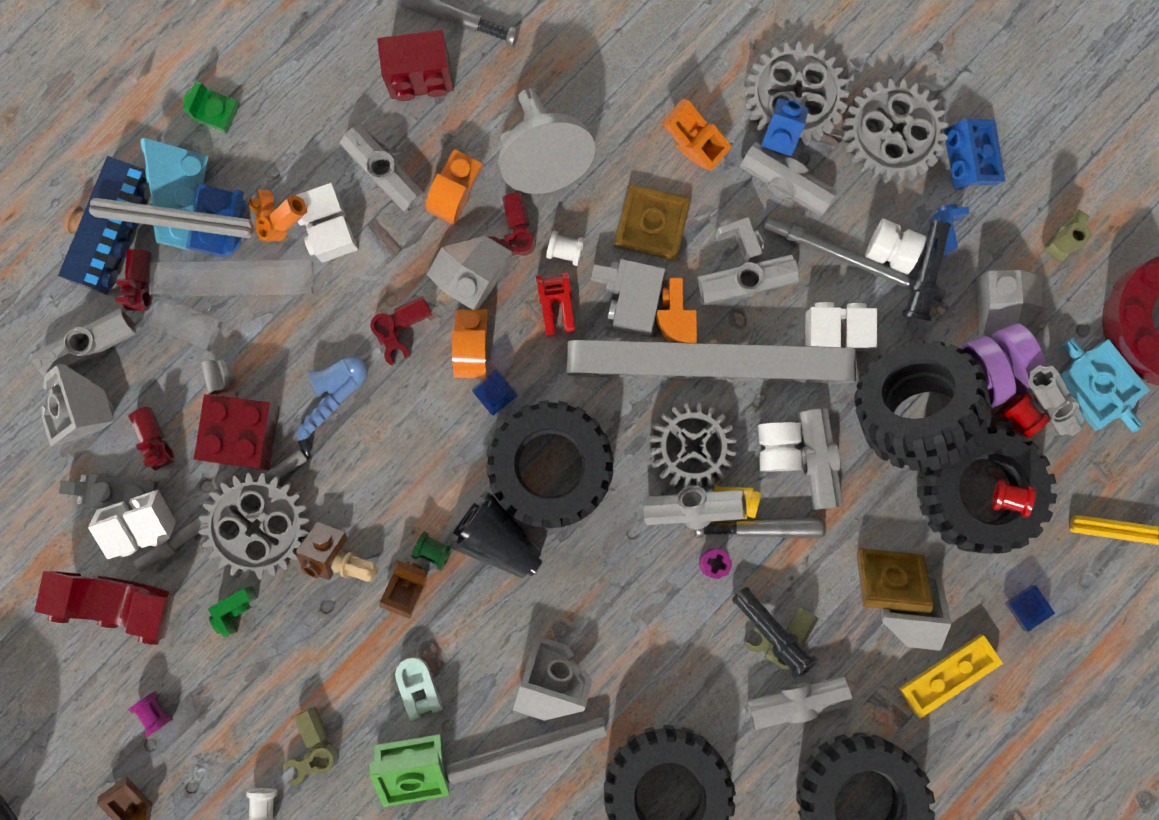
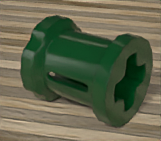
(432, 551)

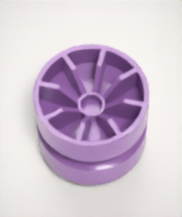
(1006, 361)

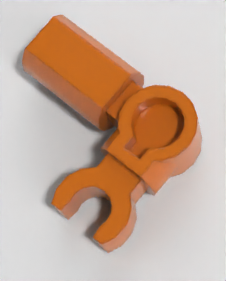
(271, 223)

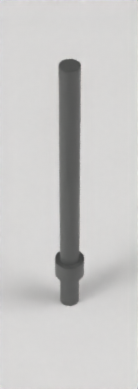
(796, 234)

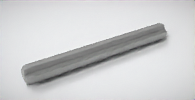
(171, 218)
(526, 750)

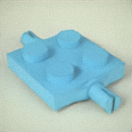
(1103, 385)

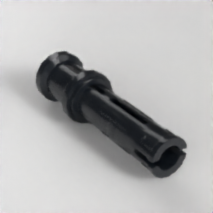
(938, 230)
(784, 644)

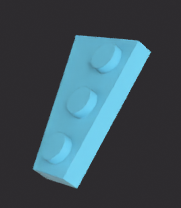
(172, 183)

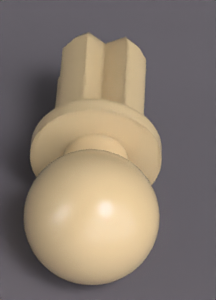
(351, 565)

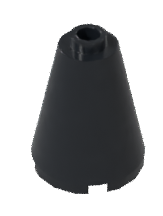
(496, 539)

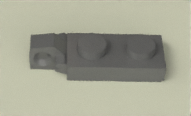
(103, 490)

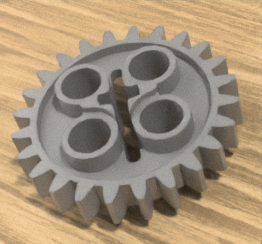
(796, 66)
(917, 116)
(235, 548)

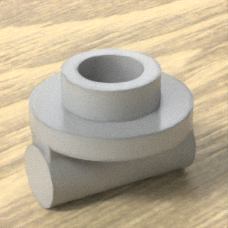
(217, 376)

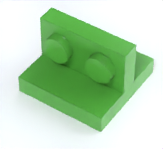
(409, 771)

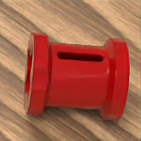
(1013, 498)

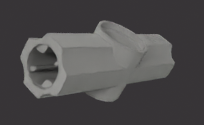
(370, 156)
(788, 179)
(767, 275)
(101, 334)
(1056, 400)
(820, 459)
(695, 507)
(799, 702)

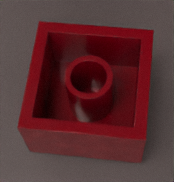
(415, 65)
(236, 432)

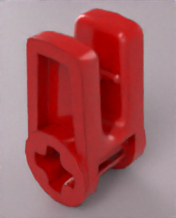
(561, 294)
(1023, 416)

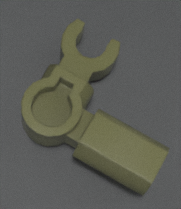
(1069, 237)
(801, 625)
(322, 754)

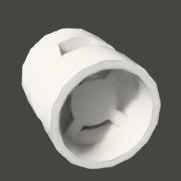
(897, 247)
(779, 446)

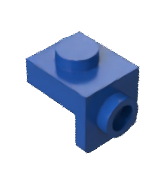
(785, 126)
(949, 214)

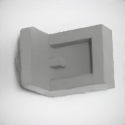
(748, 240)

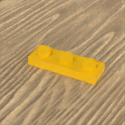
(950, 676)

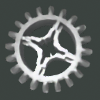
(681, 436)

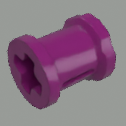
(724, 559)
(150, 714)

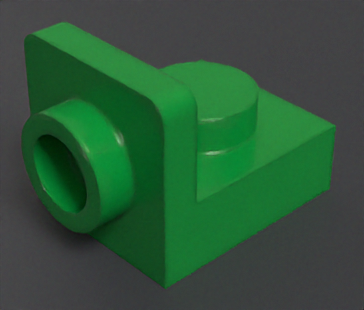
(210, 107)
(234, 604)

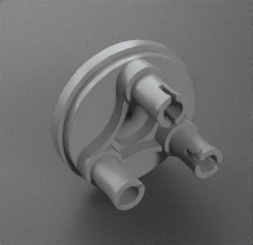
(544, 149)

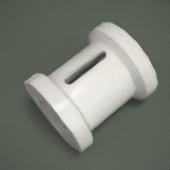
(565, 248)
(261, 803)

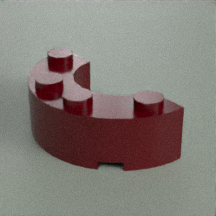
(1129, 319)
(109, 601)

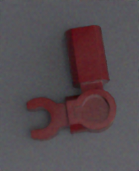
(521, 240)
(133, 288)
(386, 326)
(155, 451)

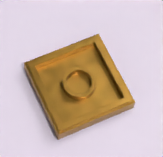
(652, 222)
(894, 581)

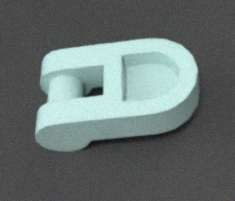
(414, 675)

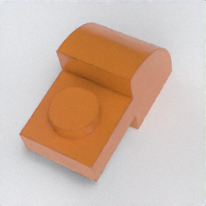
(695, 137)
(452, 187)
(675, 323)
(470, 344)

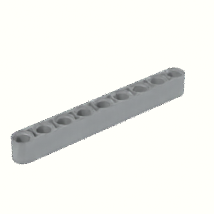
(711, 361)

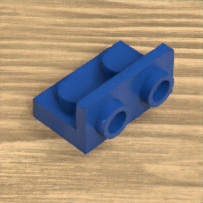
(974, 153)
(217, 202)

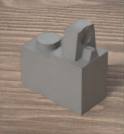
(637, 293)

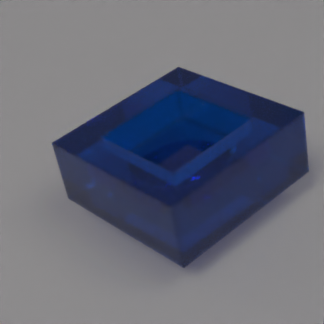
(494, 392)
(1030, 608)

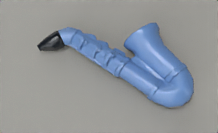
(340, 382)

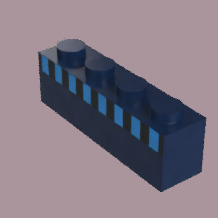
(101, 241)

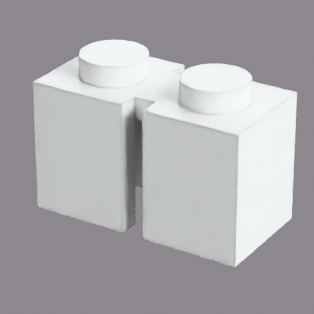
(326, 225)
(841, 327)
(124, 530)

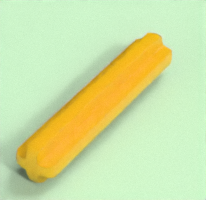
(1114, 529)

